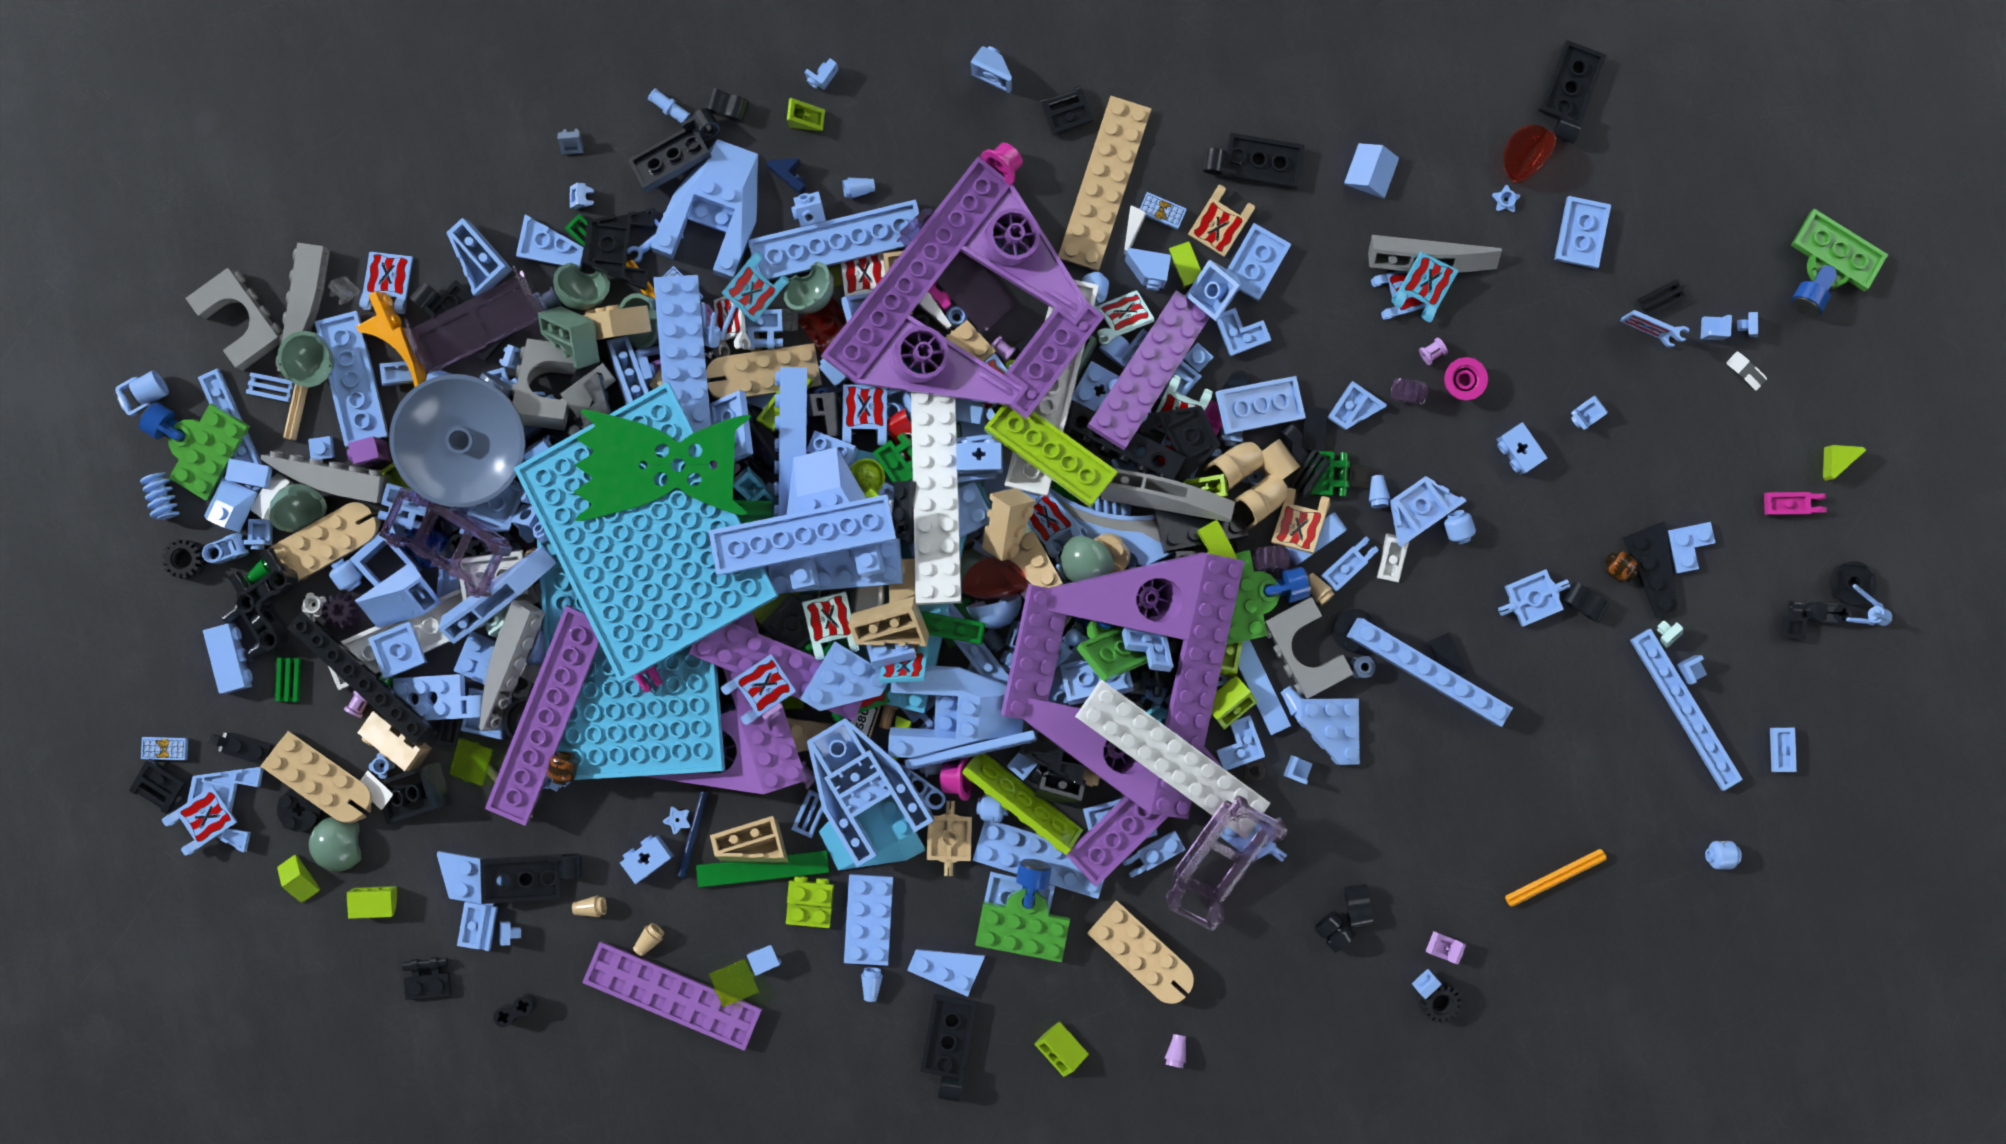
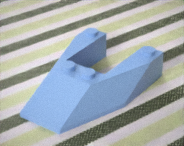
(719, 196)
(820, 482)
(965, 713)
(854, 776)

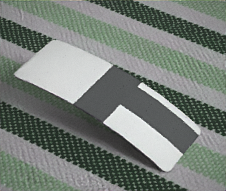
(1747, 370)

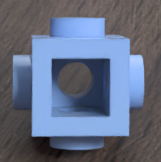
(808, 209)

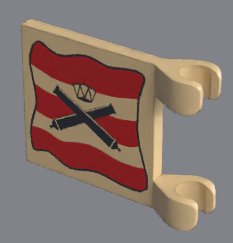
(1219, 225)
(1300, 526)

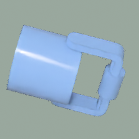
(145, 389)

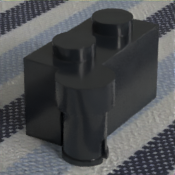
(1056, 787)

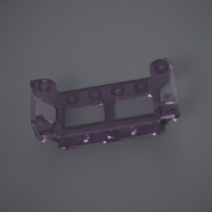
(497, 544)
(1271, 830)

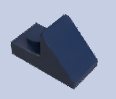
(784, 168)

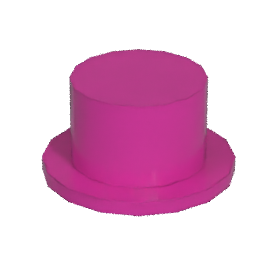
(1004, 160)
(1466, 378)
(954, 782)

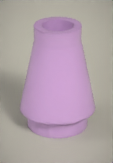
(1176, 1052)

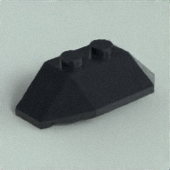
(762, 442)

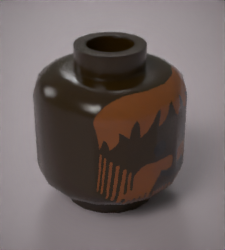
(1621, 566)
(562, 767)

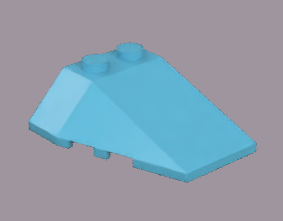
(887, 831)

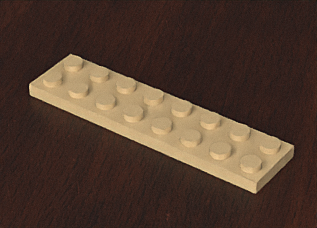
(1104, 183)

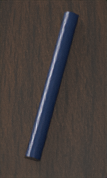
(693, 834)

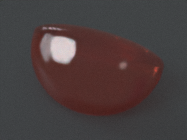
(1528, 152)
(994, 579)

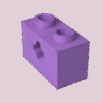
(368, 452)

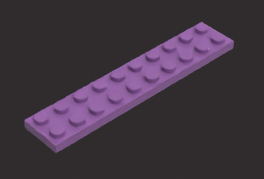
(545, 717)

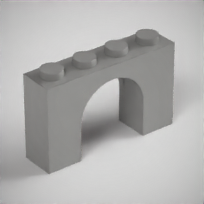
(261, 334)
(577, 395)
(537, 411)
(1308, 679)

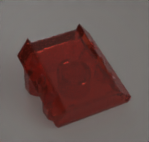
(824, 324)

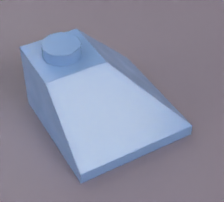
(991, 68)
(230, 505)

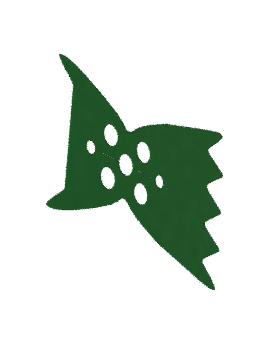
(623, 485)

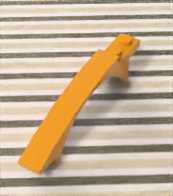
(388, 327)

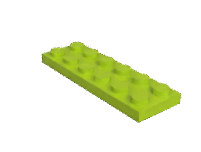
(1052, 453)
(1020, 800)

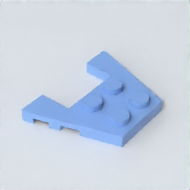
(226, 786)

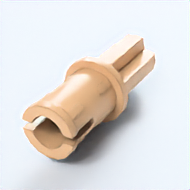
(887, 716)

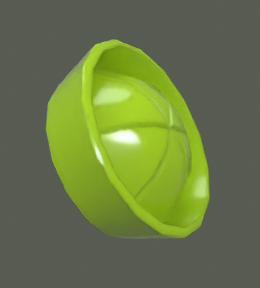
(868, 474)

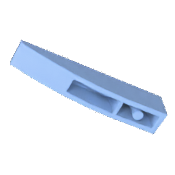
(504, 589)

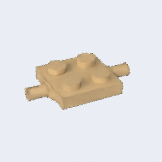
(949, 838)

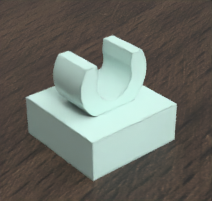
(1669, 633)

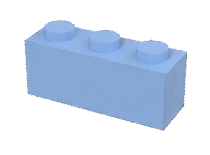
(227, 658)

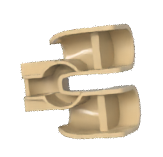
(1273, 462)

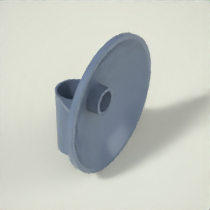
(458, 439)

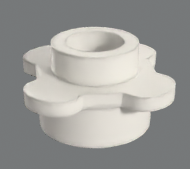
(309, 600)

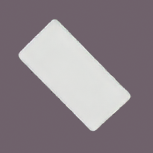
(379, 792)

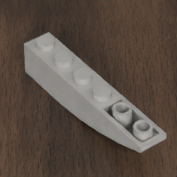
(1401, 254)
(305, 290)
(331, 477)
(1167, 495)
(508, 660)

